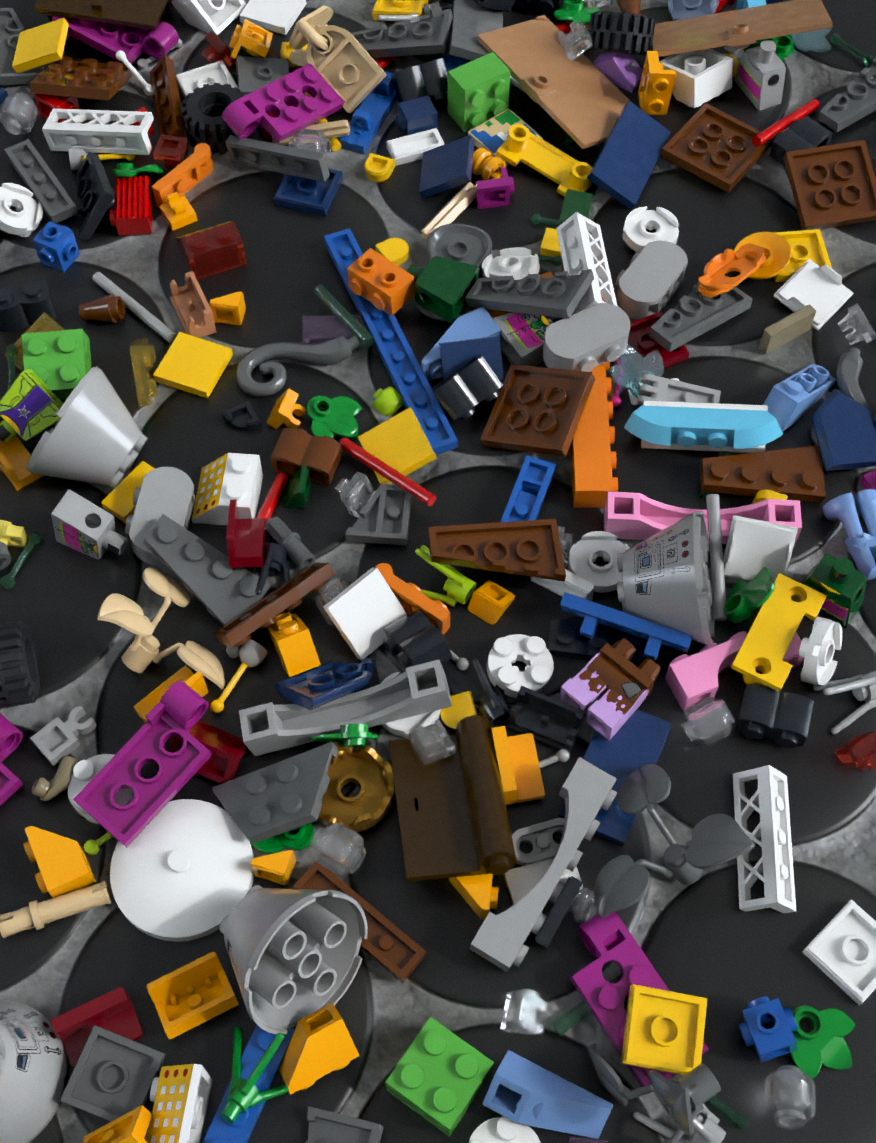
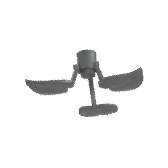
(712, 843)
(677, 1093)

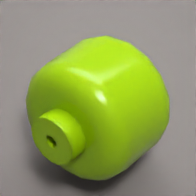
(387, 401)

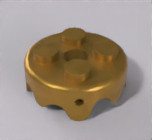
(374, 778)

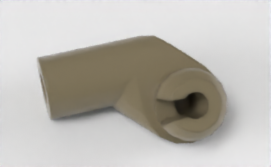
(49, 789)

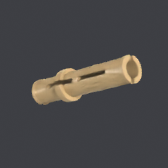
(50, 910)

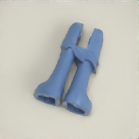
(859, 544)

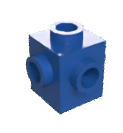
(56, 246)
(773, 1041)

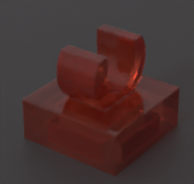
(217, 50)
(170, 150)
(860, 750)

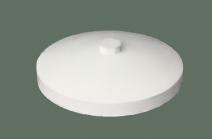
(182, 871)

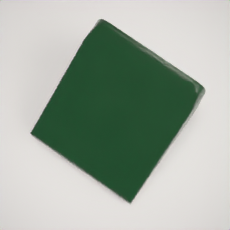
(576, 202)
(297, 489)

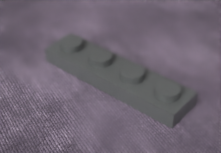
(278, 158)
(41, 181)

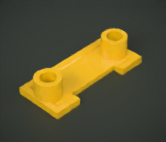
(545, 159)
(774, 631)

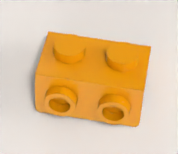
(192, 995)

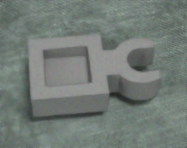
(59, 738)

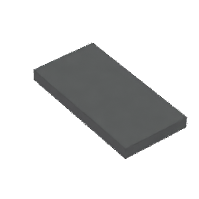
(469, 22)

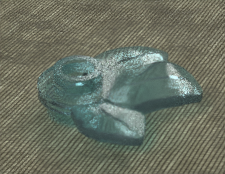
(812, 40)
(633, 365)

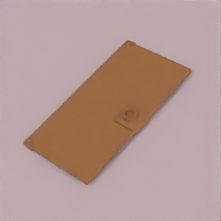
(740, 26)
(568, 90)

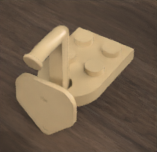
(344, 63)

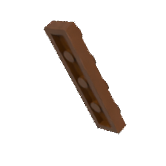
(167, 98)
(265, 611)
(384, 941)

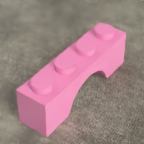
(697, 675)

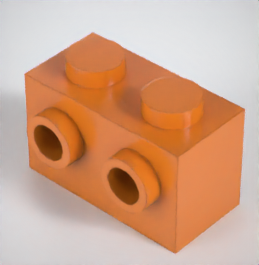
(381, 282)

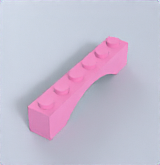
(639, 517)

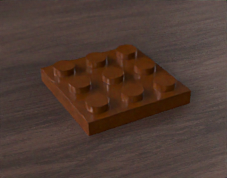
(81, 79)
(715, 147)
(832, 185)
(538, 409)

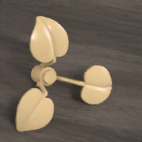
(144, 648)

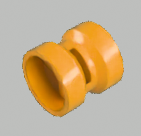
(486, 165)

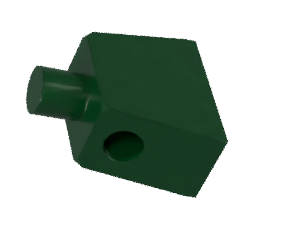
(443, 286)

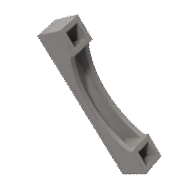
(412, 693)
(503, 935)

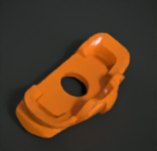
(744, 260)

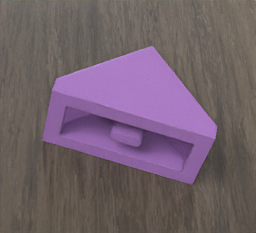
(620, 69)

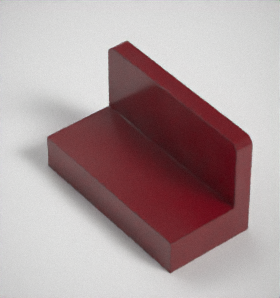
(244, 539)
(225, 751)
(110, 1011)

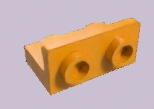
(252, 37)
(655, 86)

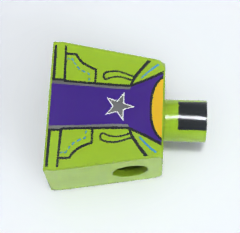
(28, 408)

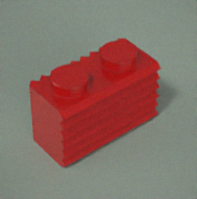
(132, 206)

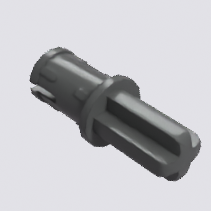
(291, 541)

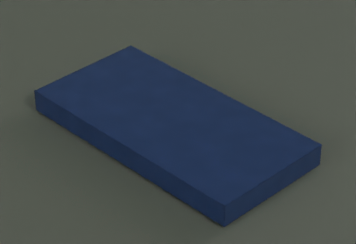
(629, 155)
(633, 745)

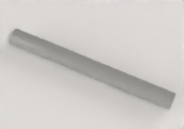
(137, 309)
(716, 557)

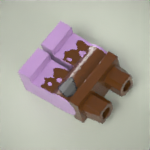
(610, 687)

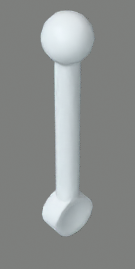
(121, 56)

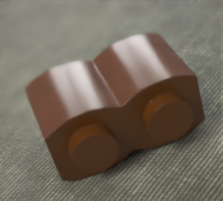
(299, 449)

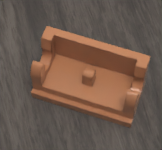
(192, 307)

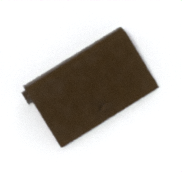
(129, 13)
(460, 808)

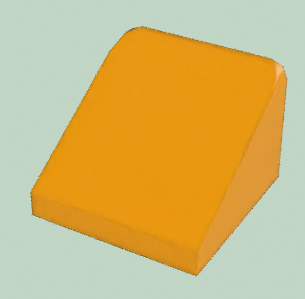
(228, 308)
(490, 602)
(275, 867)

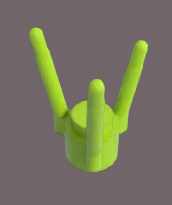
(458, 587)

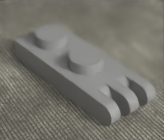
(674, 391)

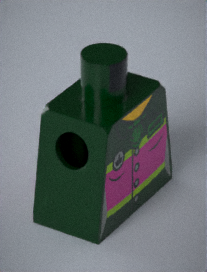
(842, 586)

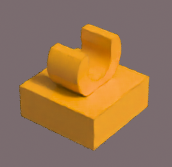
(177, 211)
(283, 410)

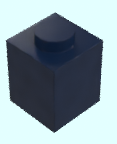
(417, 116)

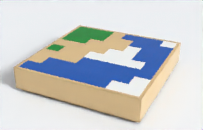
(495, 131)

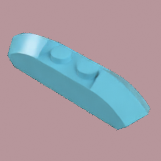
(703, 426)

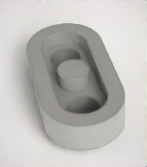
(540, 839)

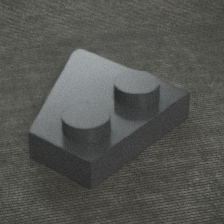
(383, 518)

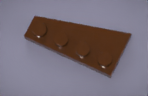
(785, 471)
(506, 547)

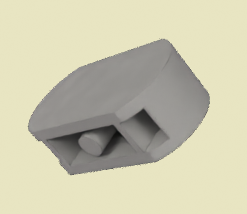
(651, 279)
(587, 338)
(162, 492)

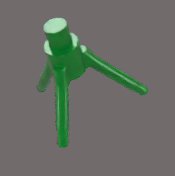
(242, 1091)

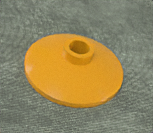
(775, 249)

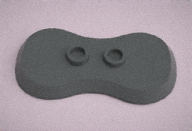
(461, 244)

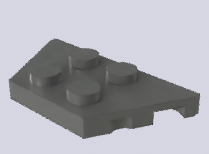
(279, 794)

